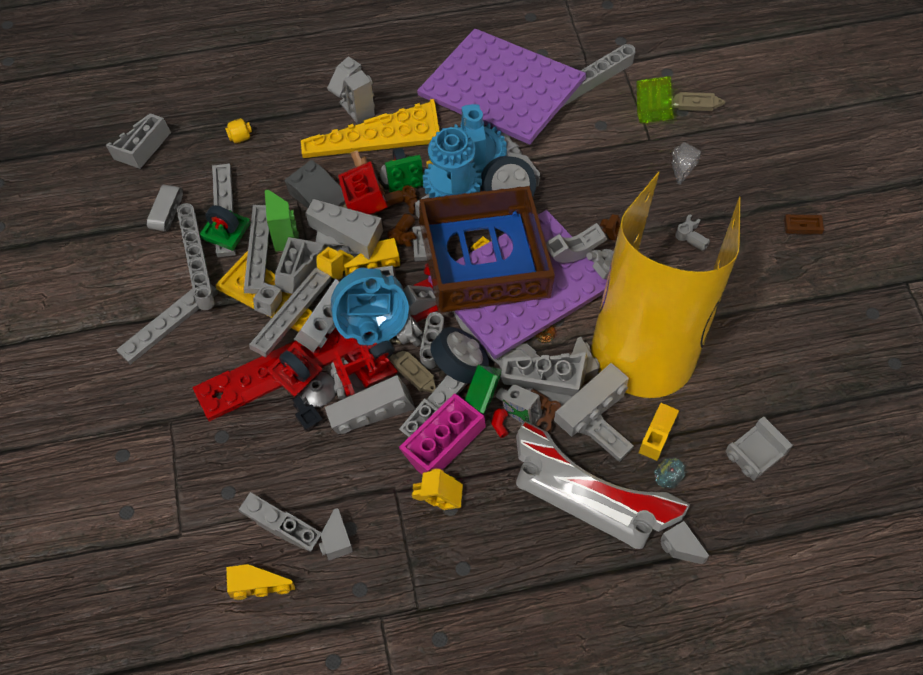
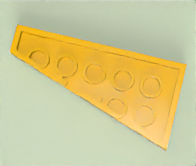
(233, 285)

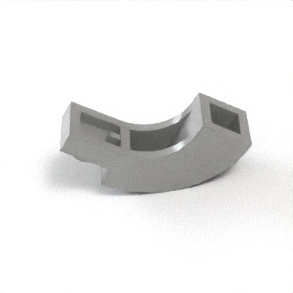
(575, 248)

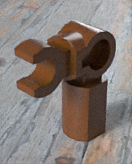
(406, 195)
(400, 232)
(551, 406)

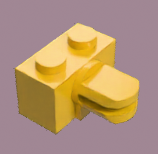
(439, 490)

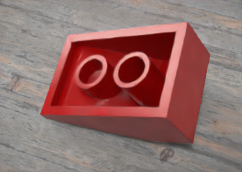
(362, 189)

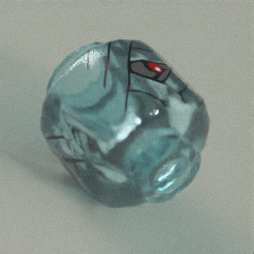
(669, 472)

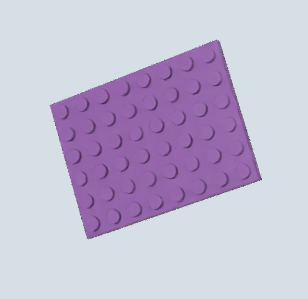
(509, 83)
(511, 324)

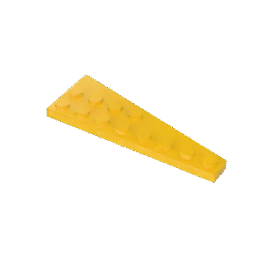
(385, 131)

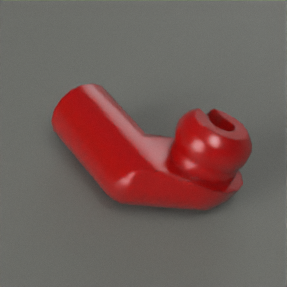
(497, 422)

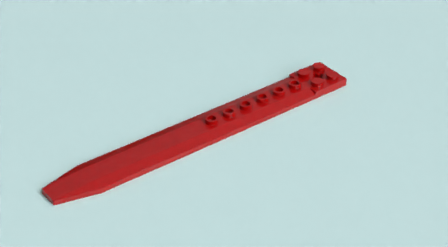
(254, 381)

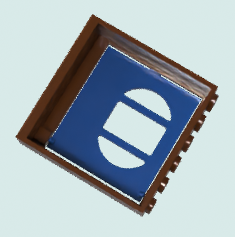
(487, 283)

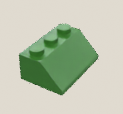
(280, 220)

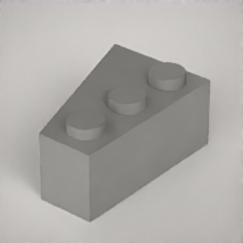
(358, 97)
(140, 142)
(296, 263)

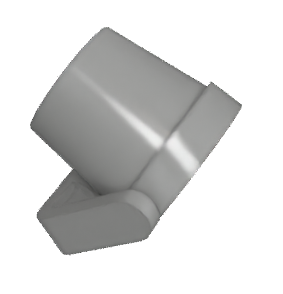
(411, 332)

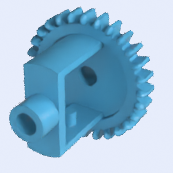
(487, 141)

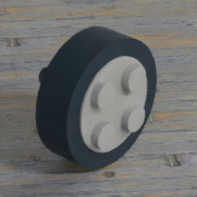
(507, 173)
(457, 354)

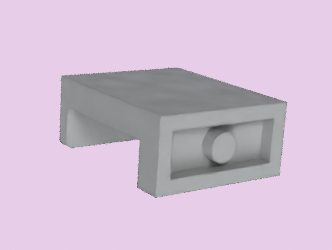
(758, 449)

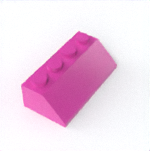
(443, 435)

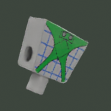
(521, 404)

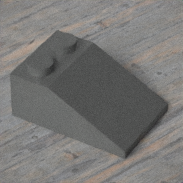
(314, 183)

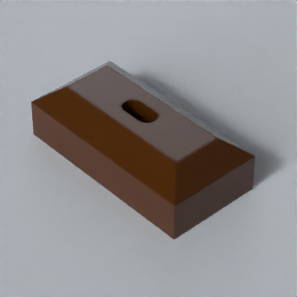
(803, 224)

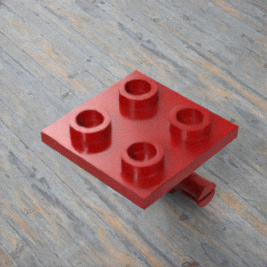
(345, 370)

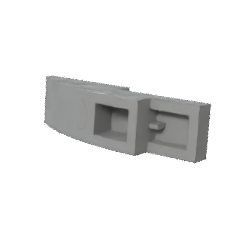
(432, 404)
(279, 523)

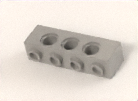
(309, 335)

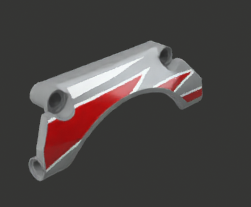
(611, 508)

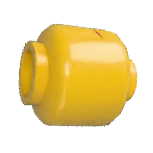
(238, 131)

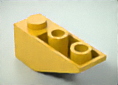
(383, 255)
(658, 431)
(250, 580)

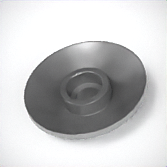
(320, 396)

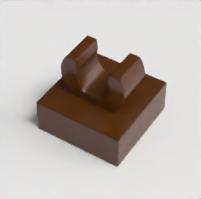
(611, 226)

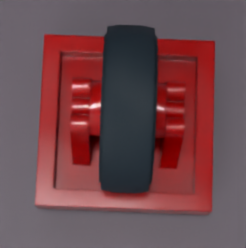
(381, 353)
(294, 369)

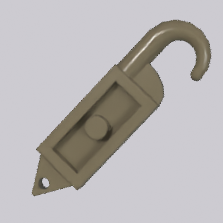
(697, 101)
(412, 369)

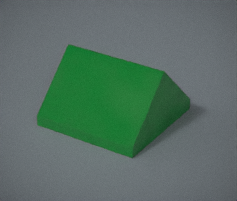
(483, 387)

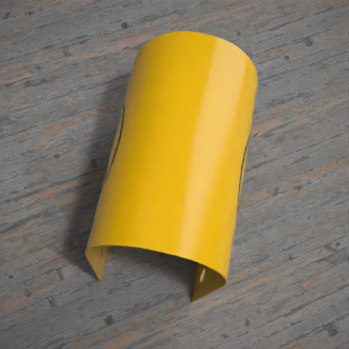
(656, 314)

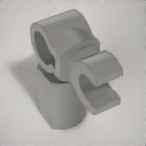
(684, 233)

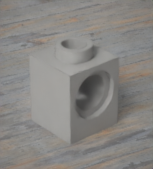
(267, 299)

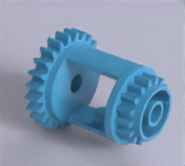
(452, 165)

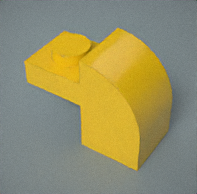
(333, 262)

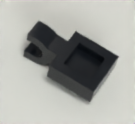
(306, 416)

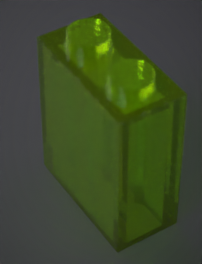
(655, 99)

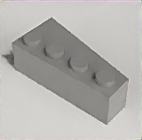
(346, 226)
(548, 373)
(592, 400)
(370, 405)

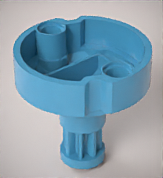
(369, 303)

